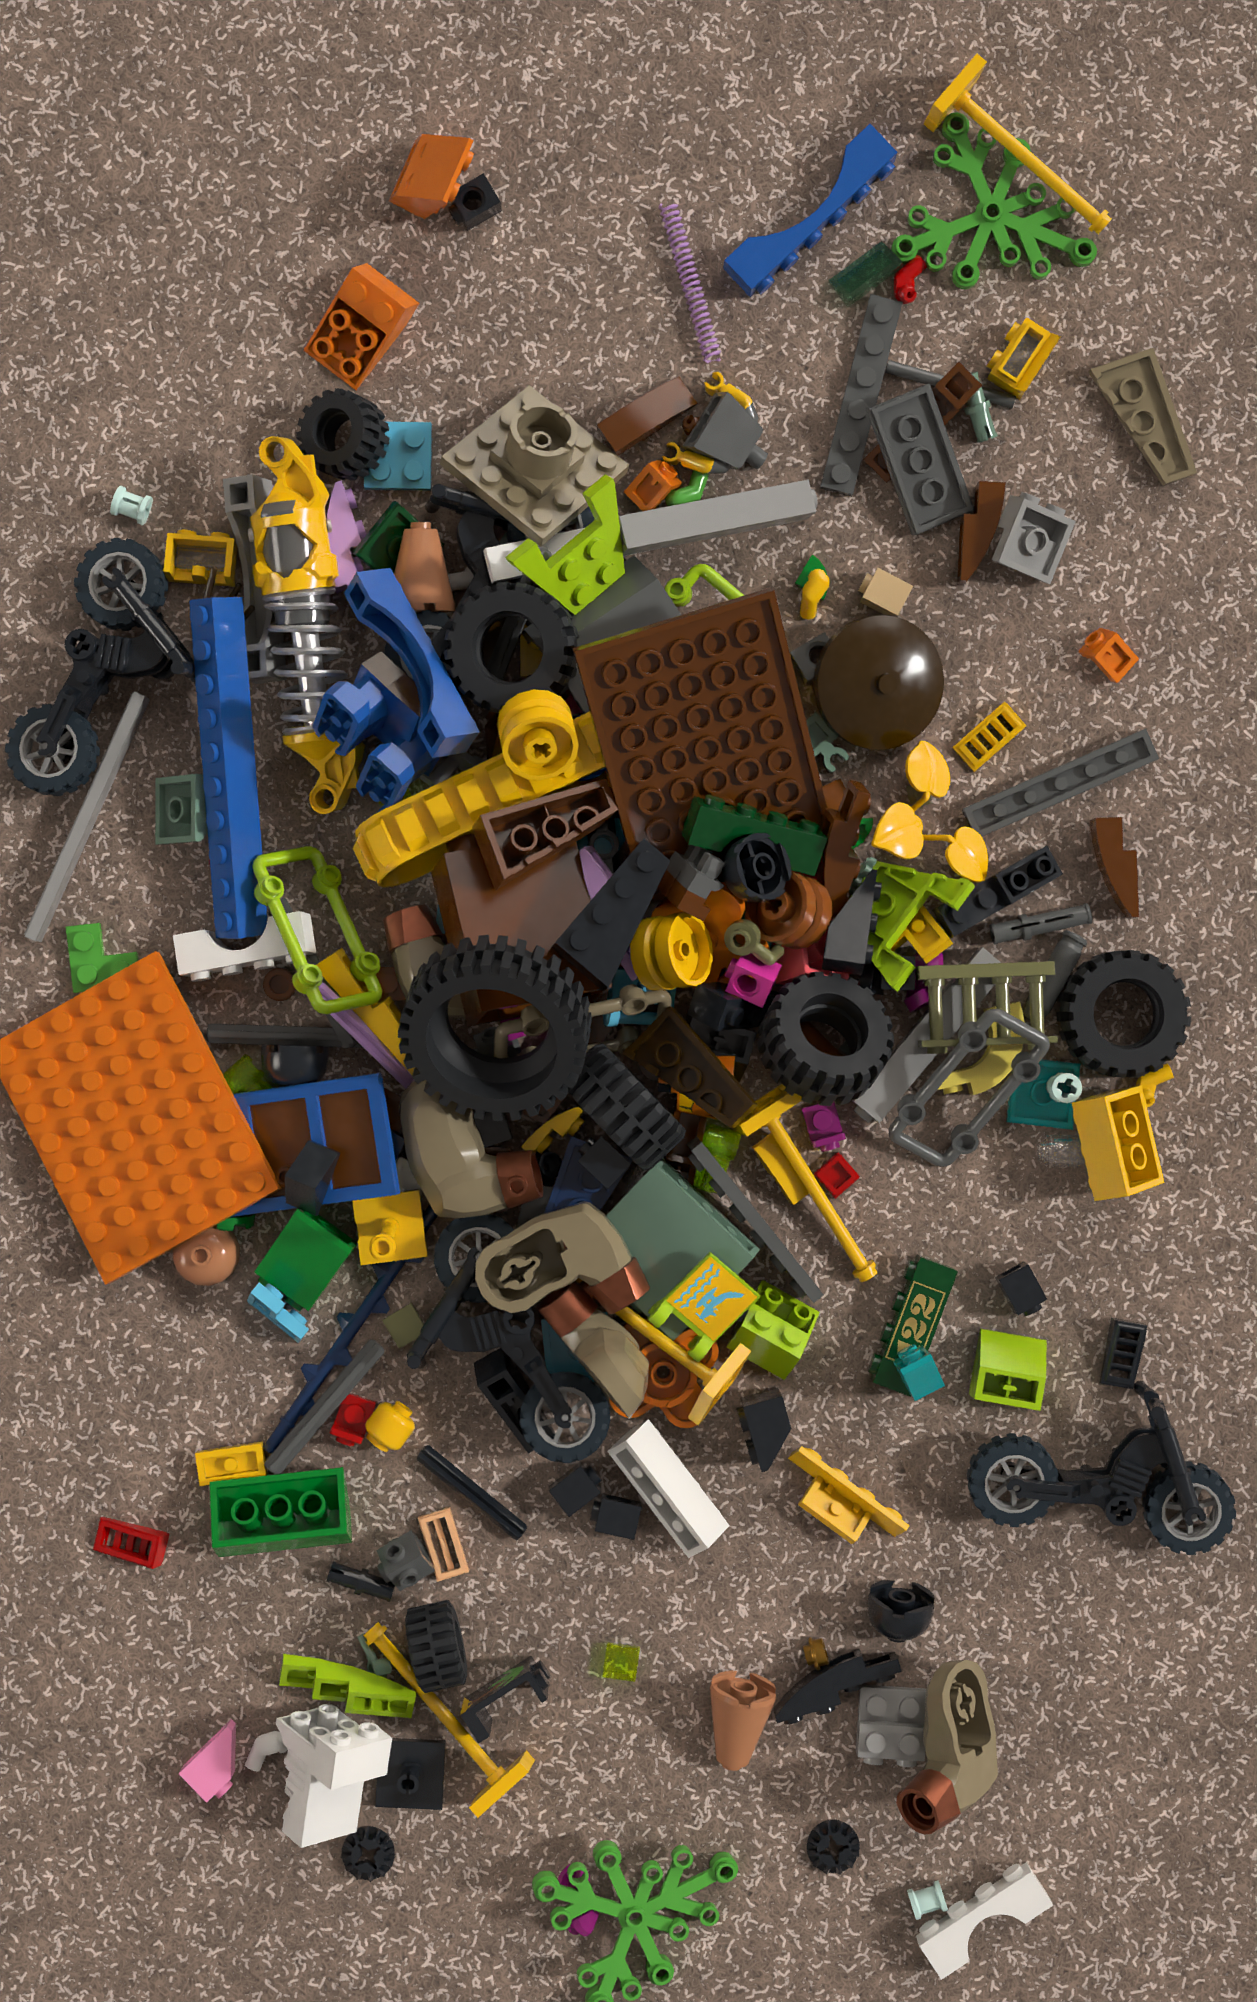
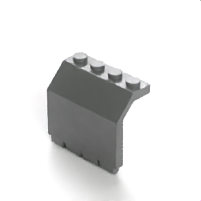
(626, 605)

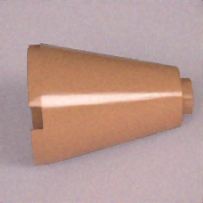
(423, 570)
(739, 1716)

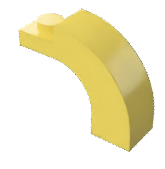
(991, 1067)

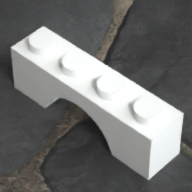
(202, 953)
(1014, 1895)

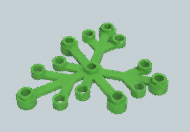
(1028, 228)
(670, 1896)

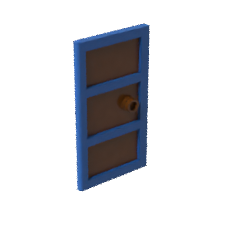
(336, 1113)

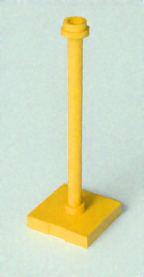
(958, 97)
(767, 1114)
(390, 1228)
(714, 1380)
(499, 1779)

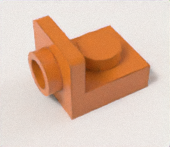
(653, 485)
(1109, 653)

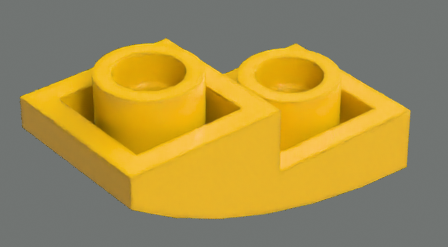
(564, 1123)
(780, 1168)

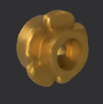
(816, 1653)

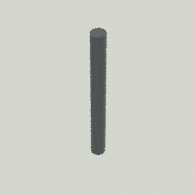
(927, 377)

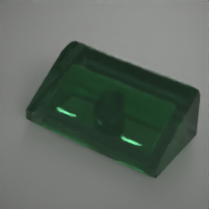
(865, 273)

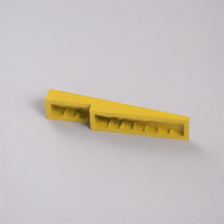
(380, 1017)

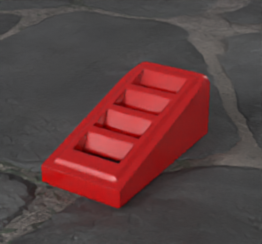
(158, 1538)

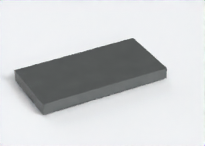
(920, 459)

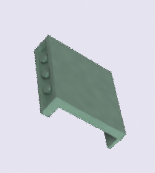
(671, 1231)

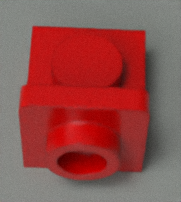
(351, 1419)

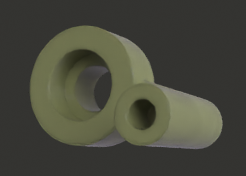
(752, 944)

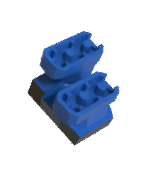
(385, 705)

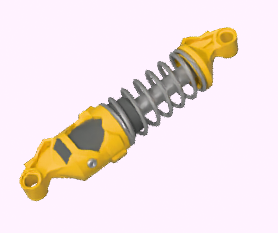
(296, 583)

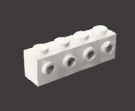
(668, 1488)

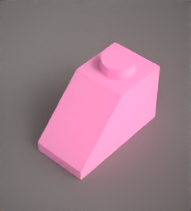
(213, 1765)

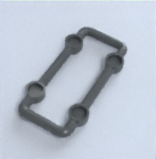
(971, 1039)

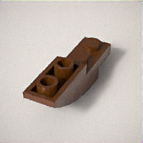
(839, 862)

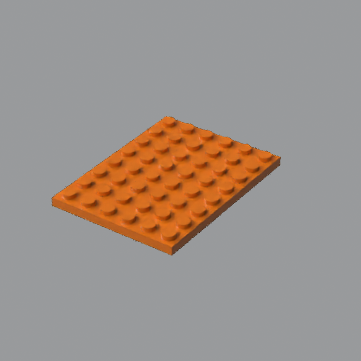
(133, 1118)

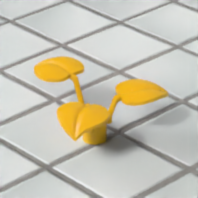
(901, 829)

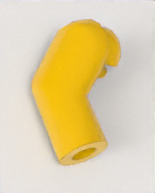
(812, 592)
(1151, 1080)

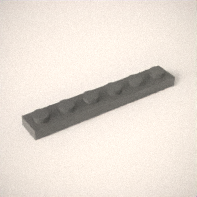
(860, 394)
(1061, 783)
(744, 1211)

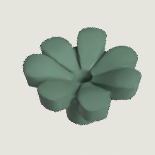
(865, 869)

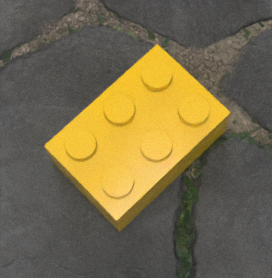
(1117, 1143)

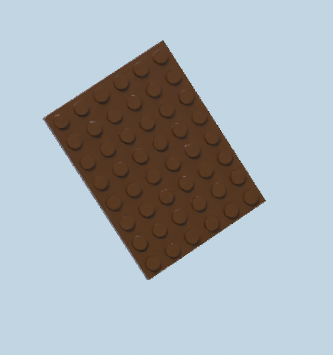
(700, 713)

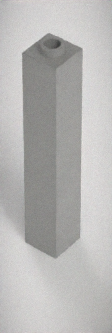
(717, 517)
(910, 1060)

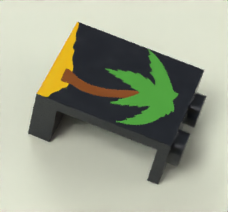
(473, 1706)

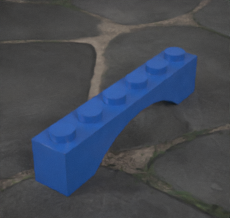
(761, 257)
(383, 607)

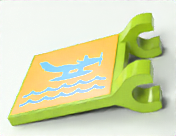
(707, 1302)

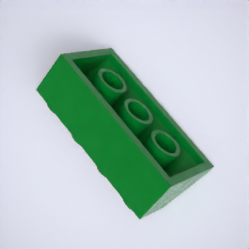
(280, 1512)

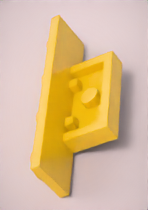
(840, 1502)

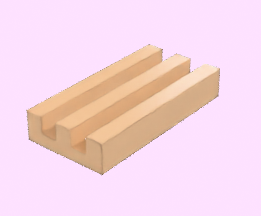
(435, 1517)

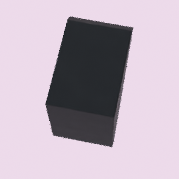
(310, 1177)

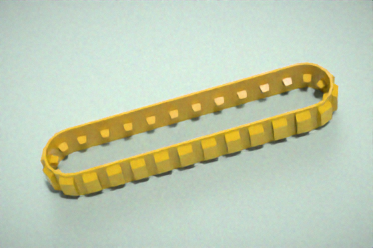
(413, 834)

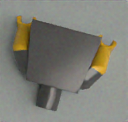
(723, 434)

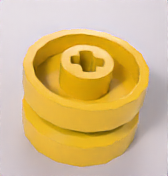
(537, 734)
(671, 952)

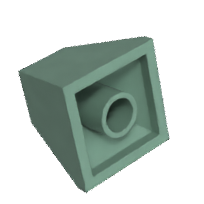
(180, 809)

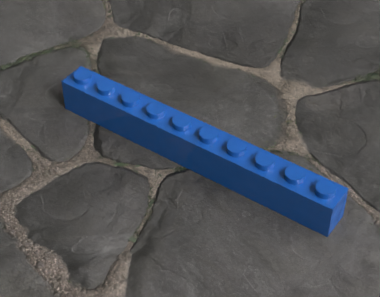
(228, 763)

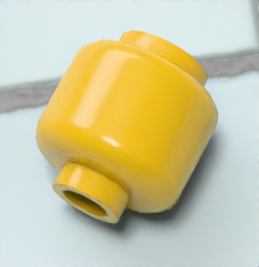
(389, 1426)

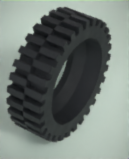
(485, 1080)

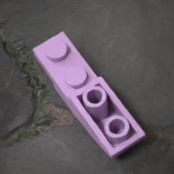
(345, 534)

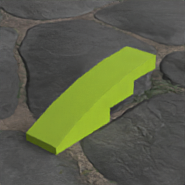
(358, 1688)

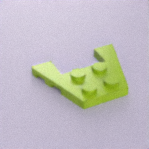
(587, 561)
(900, 899)

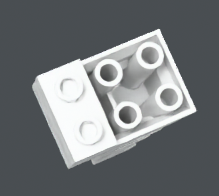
(327, 1771)

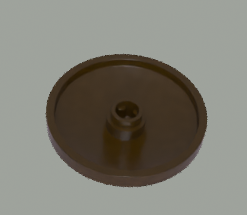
(878, 682)

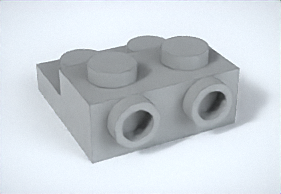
(1032, 537)
(891, 1725)

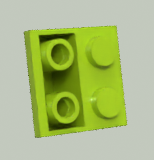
(775, 1330)
(1009, 1369)

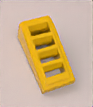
(1010, 716)

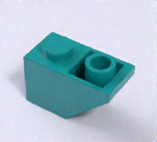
(918, 1371)

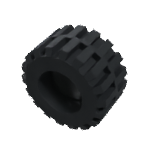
(366, 435)
(436, 1646)

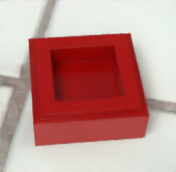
(836, 1175)

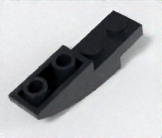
(1000, 891)
(820, 1688)

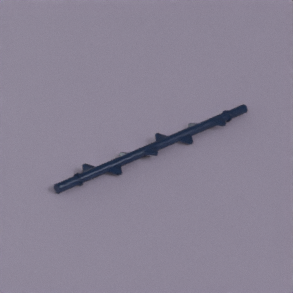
(339, 1354)

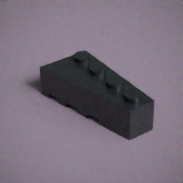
(608, 922)

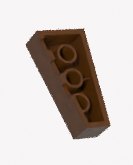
(535, 830)

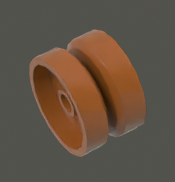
(796, 916)

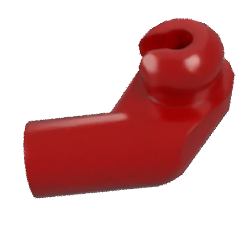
(904, 280)

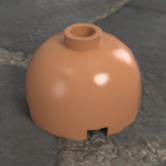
(207, 1257)

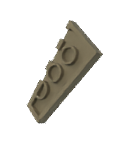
(1145, 408)

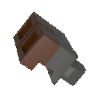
(691, 880)

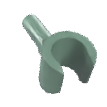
(377, 1666)

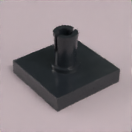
(413, 1775)

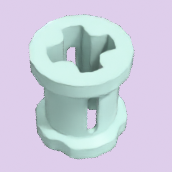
(131, 505)
(1072, 1081)
(927, 1900)

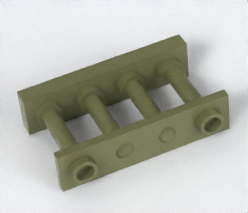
(967, 976)

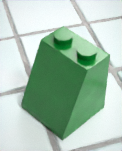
(305, 1259)

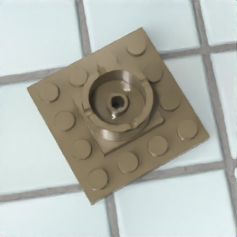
(532, 464)

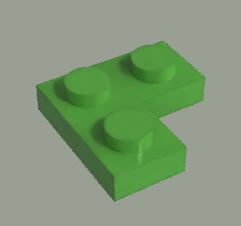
(88, 959)

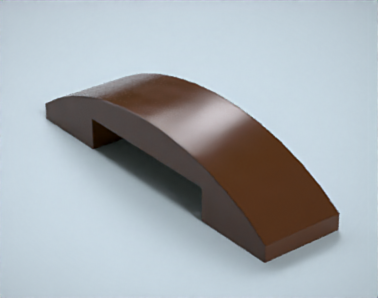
(950, 395)

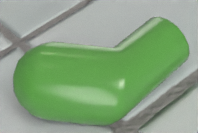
(690, 493)

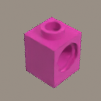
(747, 988)

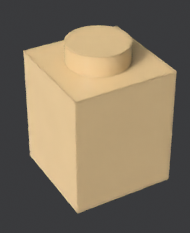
(884, 592)

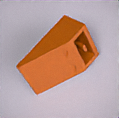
(431, 174)
(360, 324)

